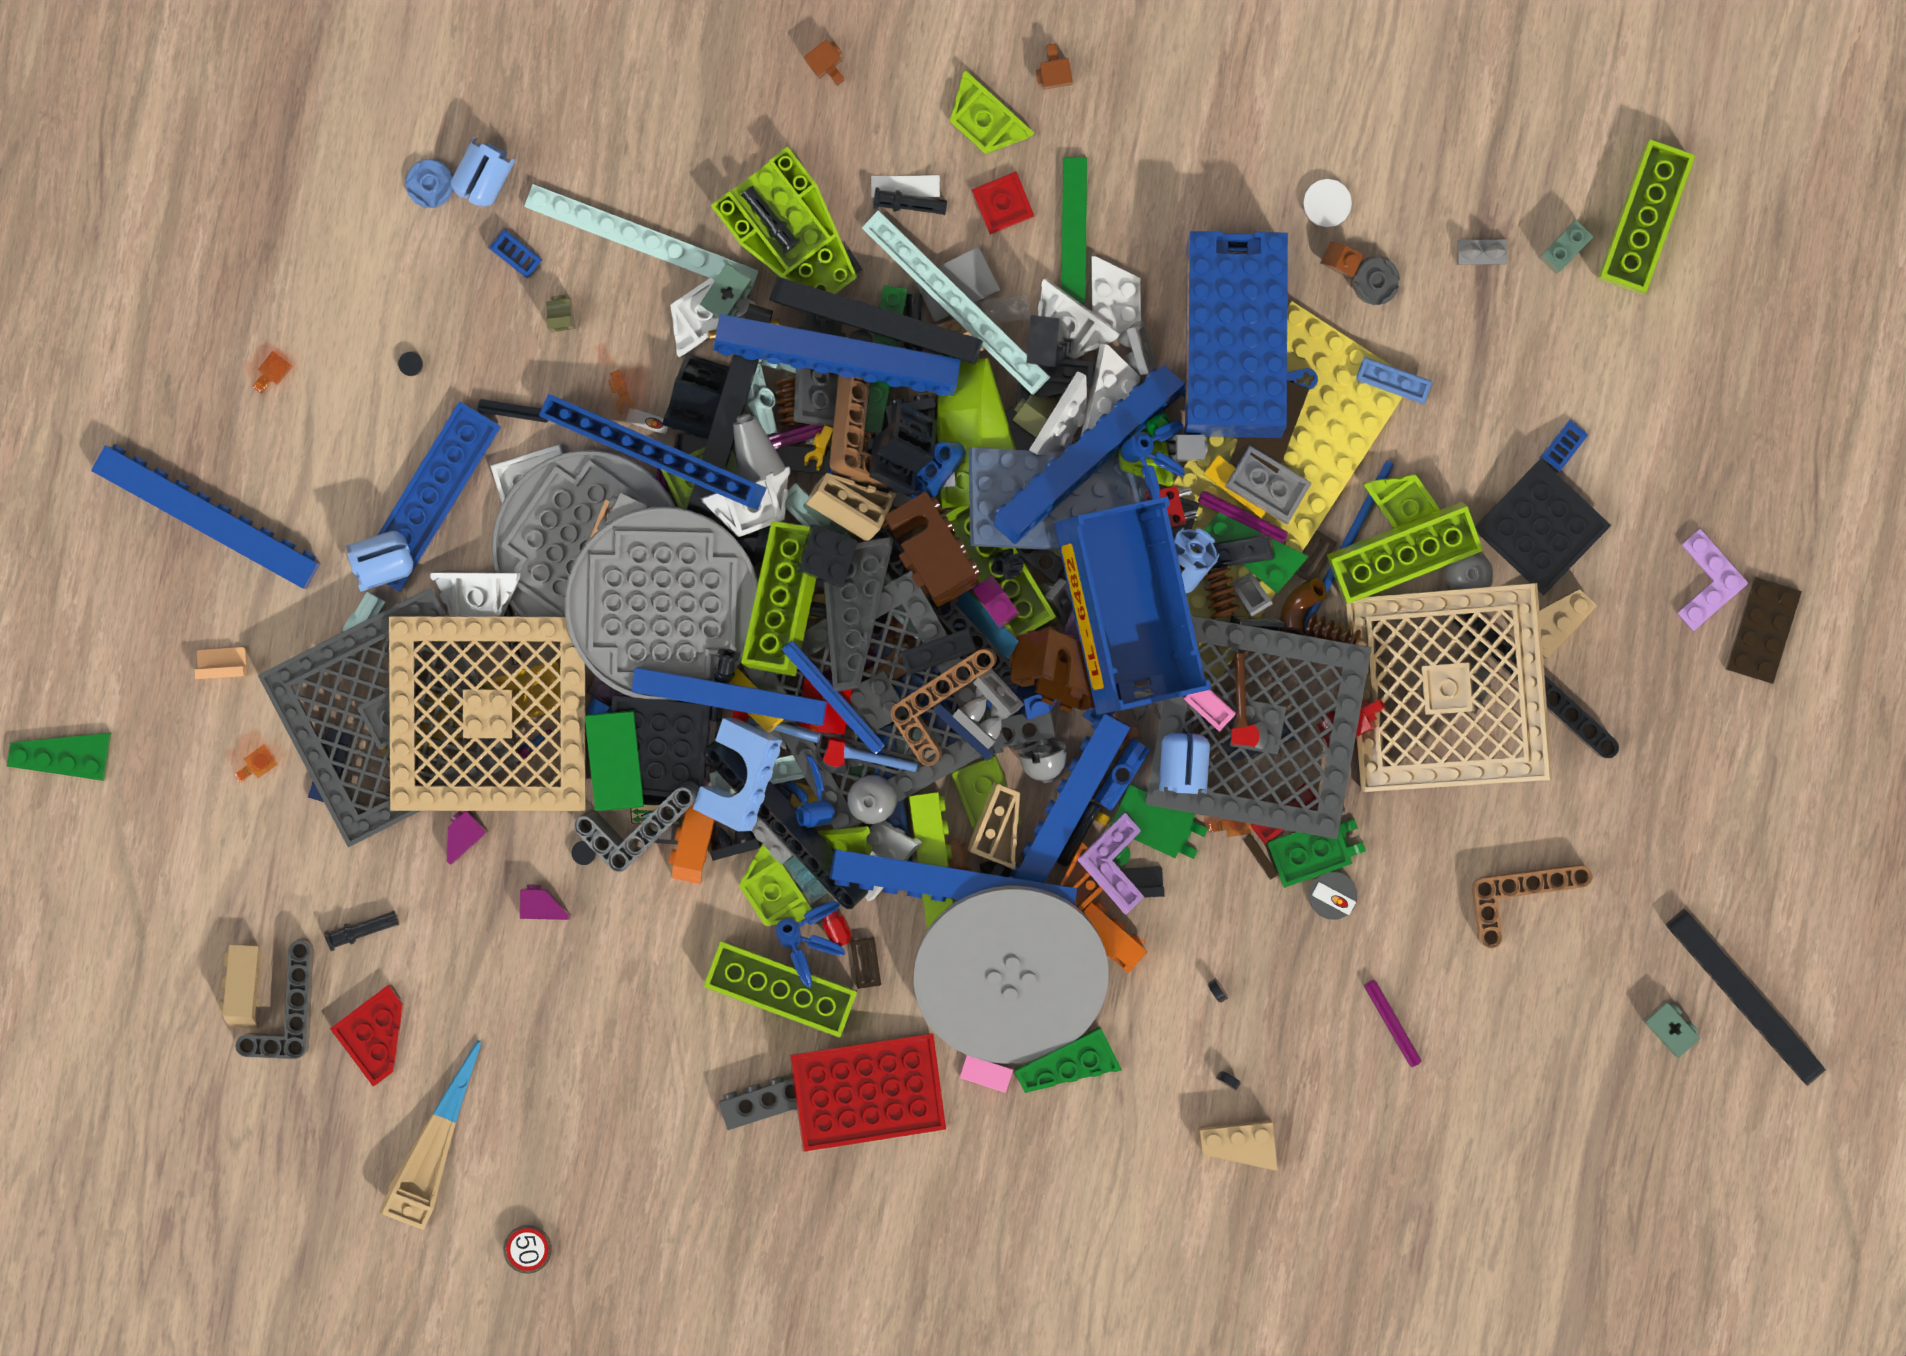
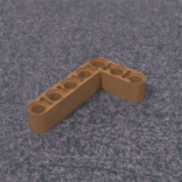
(848, 433)
(935, 697)
(1520, 888)

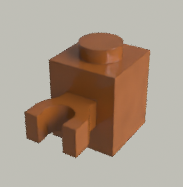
(824, 59)
(1055, 72)
(1342, 259)

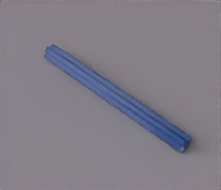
(834, 698)

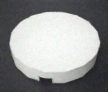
(1327, 203)

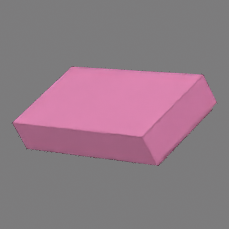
(1211, 708)
(986, 1073)

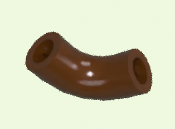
(1299, 603)

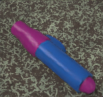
(525, 749)

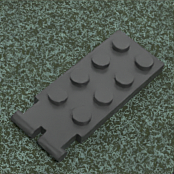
(814, 390)

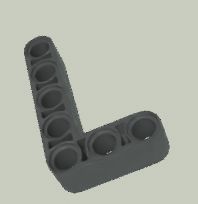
(643, 832)
(292, 1010)

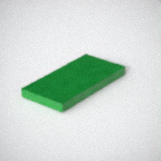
(614, 760)

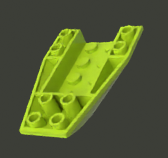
(795, 198)
(973, 419)

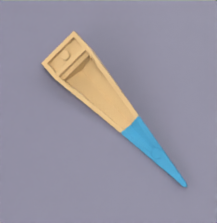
(417, 1182)

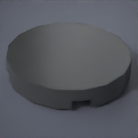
(1376, 280)
(1337, 882)

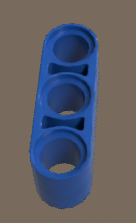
(945, 465)

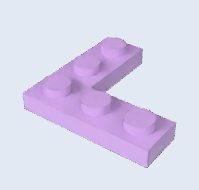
(1724, 585)
(1099, 863)

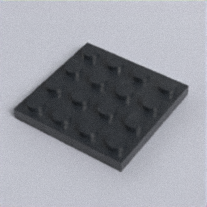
(1542, 526)
(669, 742)

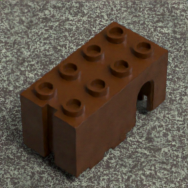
(934, 553)
(1056, 664)

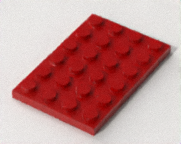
(867, 1092)

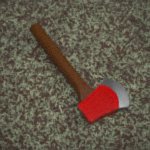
(1244, 734)

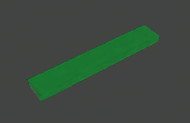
(1074, 227)

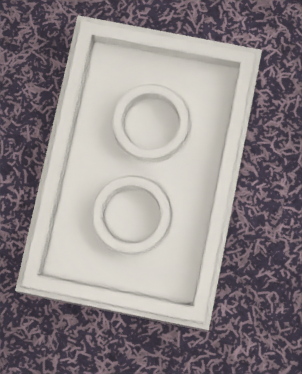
(510, 471)

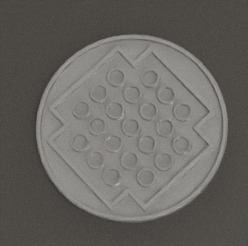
(553, 516)
(659, 596)
(1010, 974)

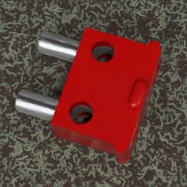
(1175, 509)

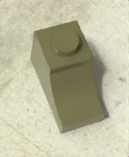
(560, 314)
(1034, 413)

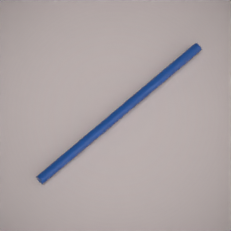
(1350, 537)

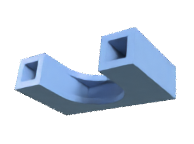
(759, 753)

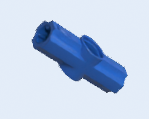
(1131, 760)

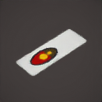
(646, 421)
(1334, 898)

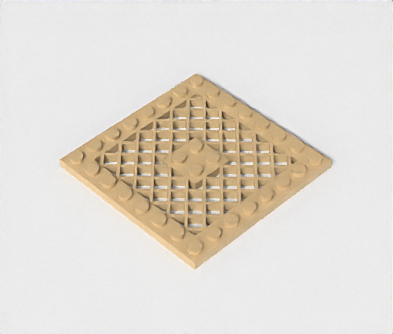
(1451, 690)
(485, 715)

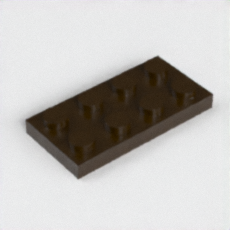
(1763, 630)

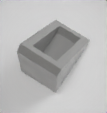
(1251, 594)

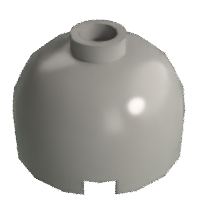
(1470, 573)
(1044, 761)
(872, 799)

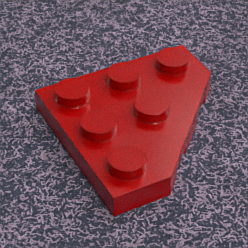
(372, 1034)

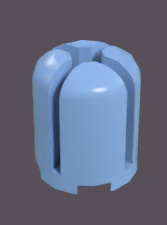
(484, 170)
(380, 559)
(1195, 564)
(1184, 763)

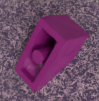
(996, 602)
(463, 834)
(540, 904)

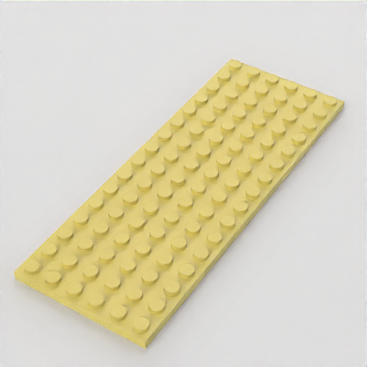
(1325, 447)

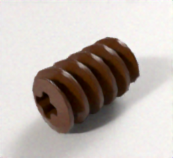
(787, 393)
(1220, 592)
(1327, 631)

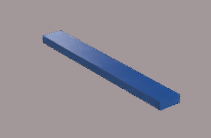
(729, 696)

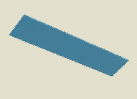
(978, 614)

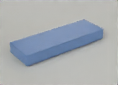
(1394, 380)

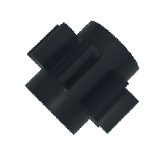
(1008, 564)

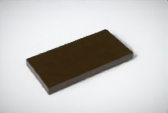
(1274, 447)

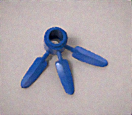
(1141, 445)
(812, 813)
(790, 936)

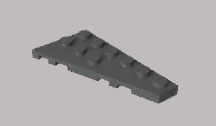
(853, 611)

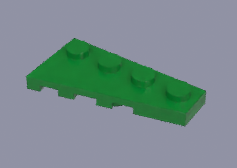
(1272, 572)
(69, 756)
(1080, 1059)

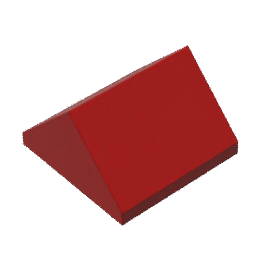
(833, 722)

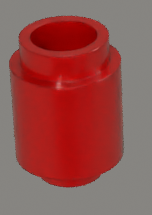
(837, 928)

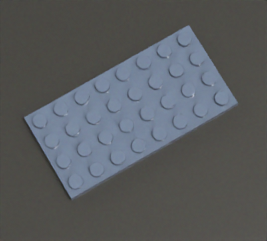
(1001, 472)

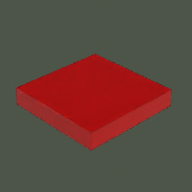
(1003, 203)

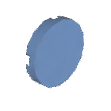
(429, 183)

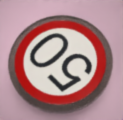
(527, 1249)

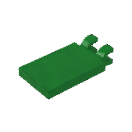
(1160, 827)
(1308, 856)

